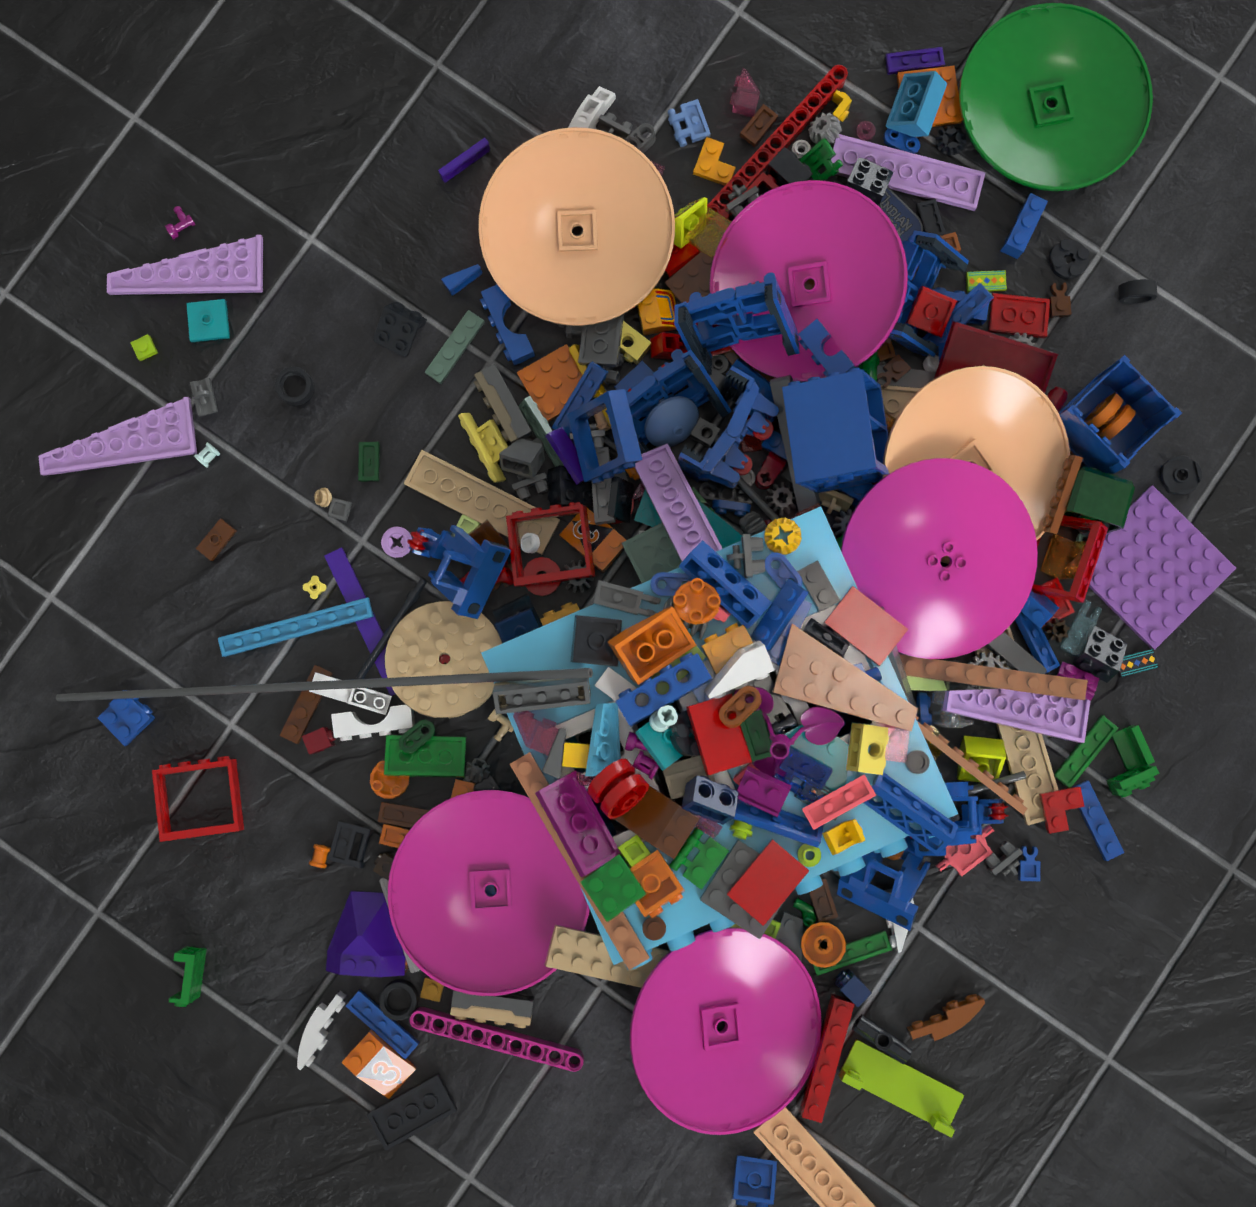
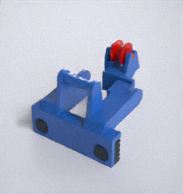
(485, 560)
(972, 817)
(893, 906)

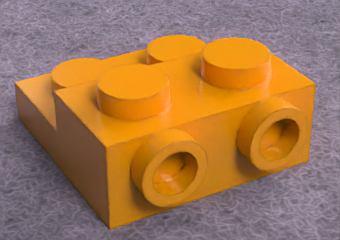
(722, 648)

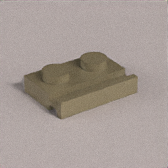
(681, 772)

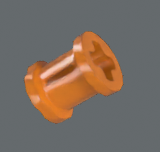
(319, 856)

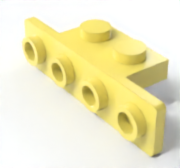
(488, 443)

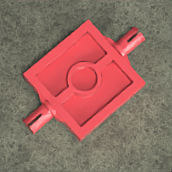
(967, 856)

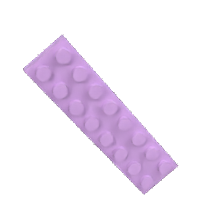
(914, 172)
(675, 501)

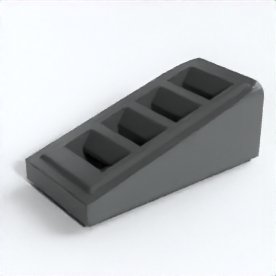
(555, 758)

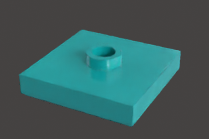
(208, 320)
(659, 745)

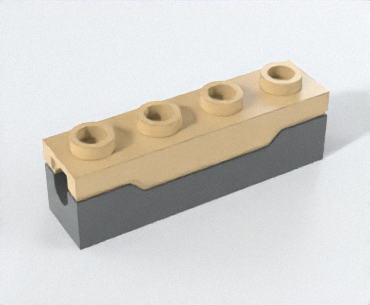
(499, 1008)

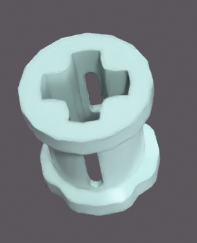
(205, 458)
(663, 718)

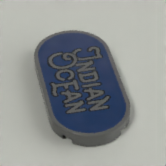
(900, 215)

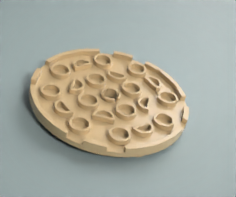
(416, 651)

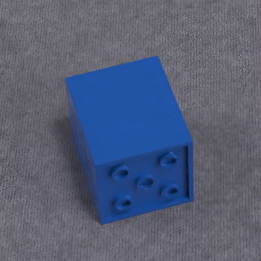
(836, 430)

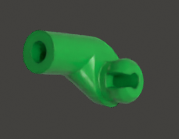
(807, 912)

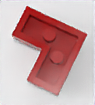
(1055, 804)

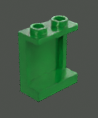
(193, 975)

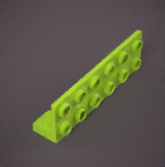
(901, 1086)

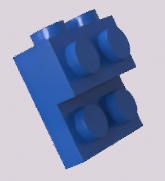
(126, 718)
(754, 1181)

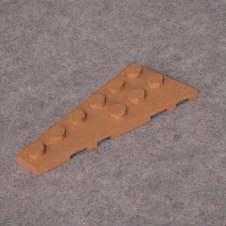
(827, 680)

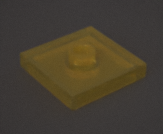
(708, 232)

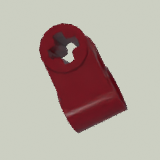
(770, 468)

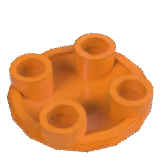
(696, 602)
(387, 786)

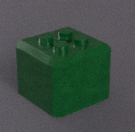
(1101, 497)

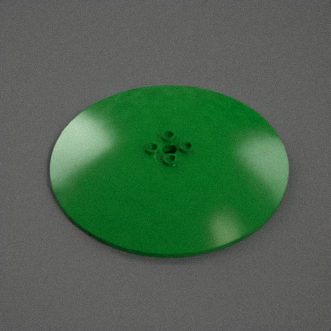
(1062, 57)

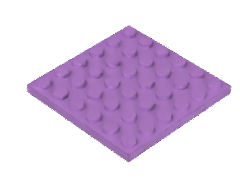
(1157, 568)

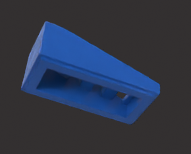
(461, 279)

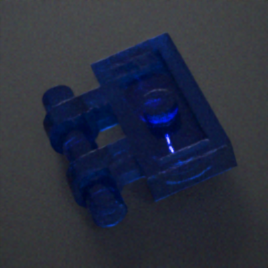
(806, 769)

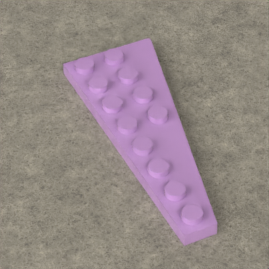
(220, 269)
(149, 437)
(1023, 710)

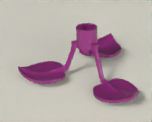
(819, 724)

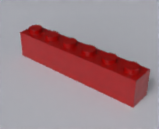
(827, 1058)

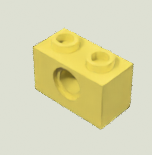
(638, 349)
(858, 756)

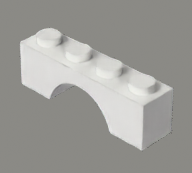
(348, 724)

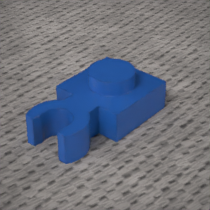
(1029, 868)

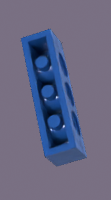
(735, 591)
(698, 676)

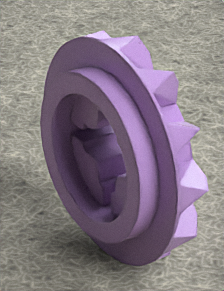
(387, 542)

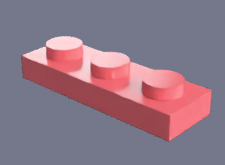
(839, 802)

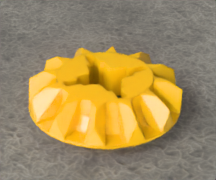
(780, 546)

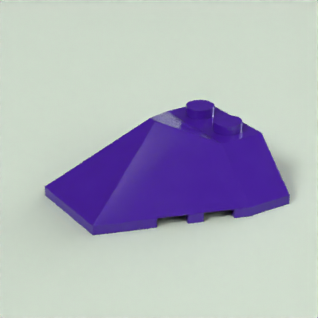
(365, 939)

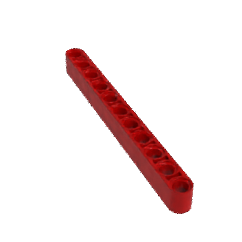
(780, 138)

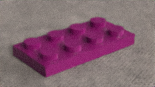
(578, 824)

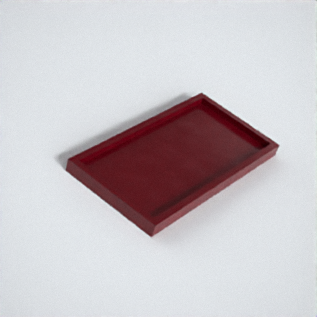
(975, 347)

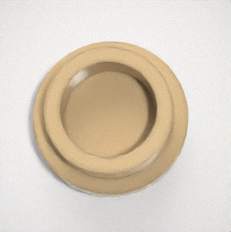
(323, 497)

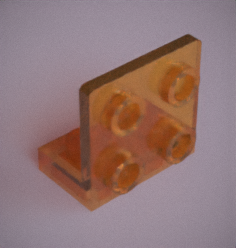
(1063, 557)

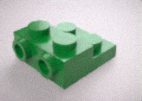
(1135, 778)

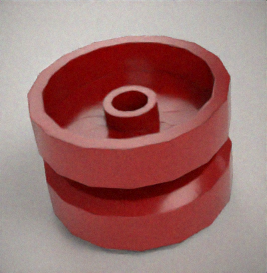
(618, 788)

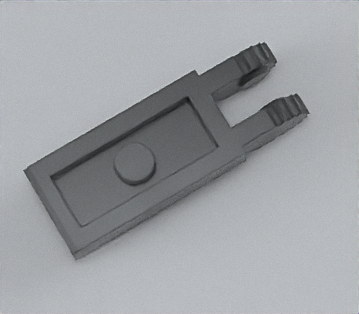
(622, 598)

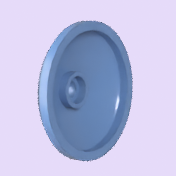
(671, 421)

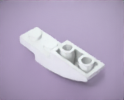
(592, 108)
(359, 697)
(314, 1034)

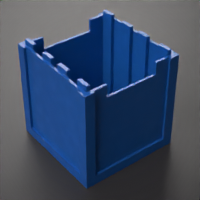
(1151, 415)

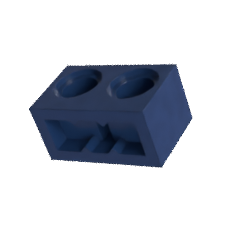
(708, 803)
(852, 987)

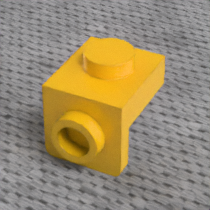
(844, 103)
(843, 836)

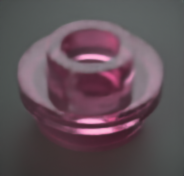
(868, 126)

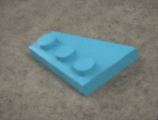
(604, 739)

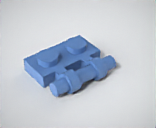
(694, 120)

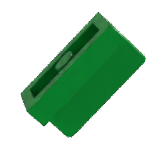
(1132, 747)

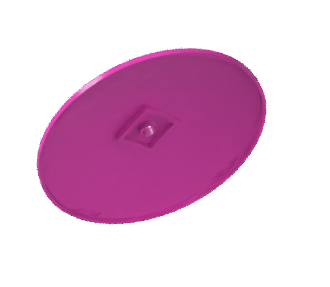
(823, 236)
(933, 513)
(441, 902)
(759, 1059)

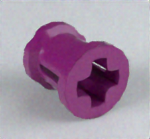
(645, 764)

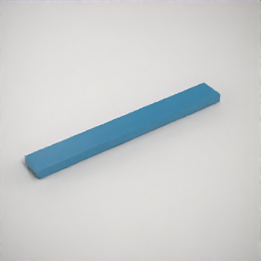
(295, 627)

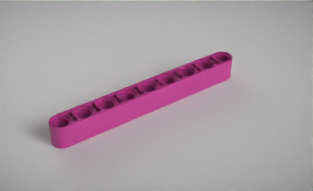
(507, 1037)

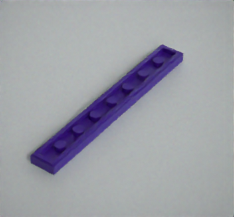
(351, 592)

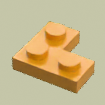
(709, 166)

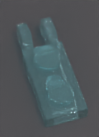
(1080, 630)

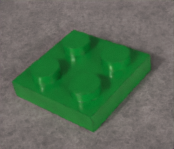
(613, 888)

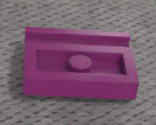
(1071, 671)
(763, 791)

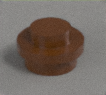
(654, 928)

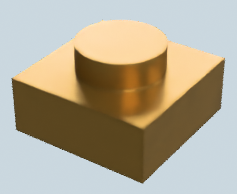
(431, 990)

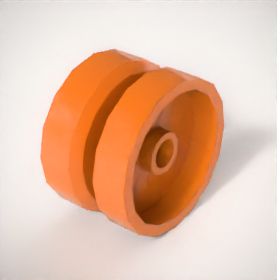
(1110, 416)
(811, 944)

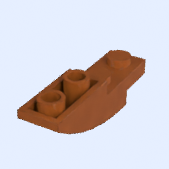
(955, 1017)

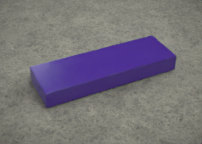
(914, 60)
(464, 160)
(566, 452)

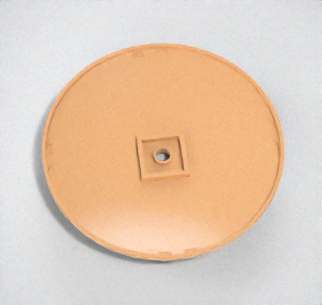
(570, 182)
(992, 422)

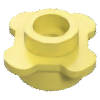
(320, 587)

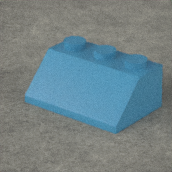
(917, 103)

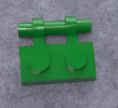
(821, 156)
(705, 861)

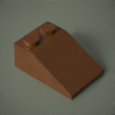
(660, 822)

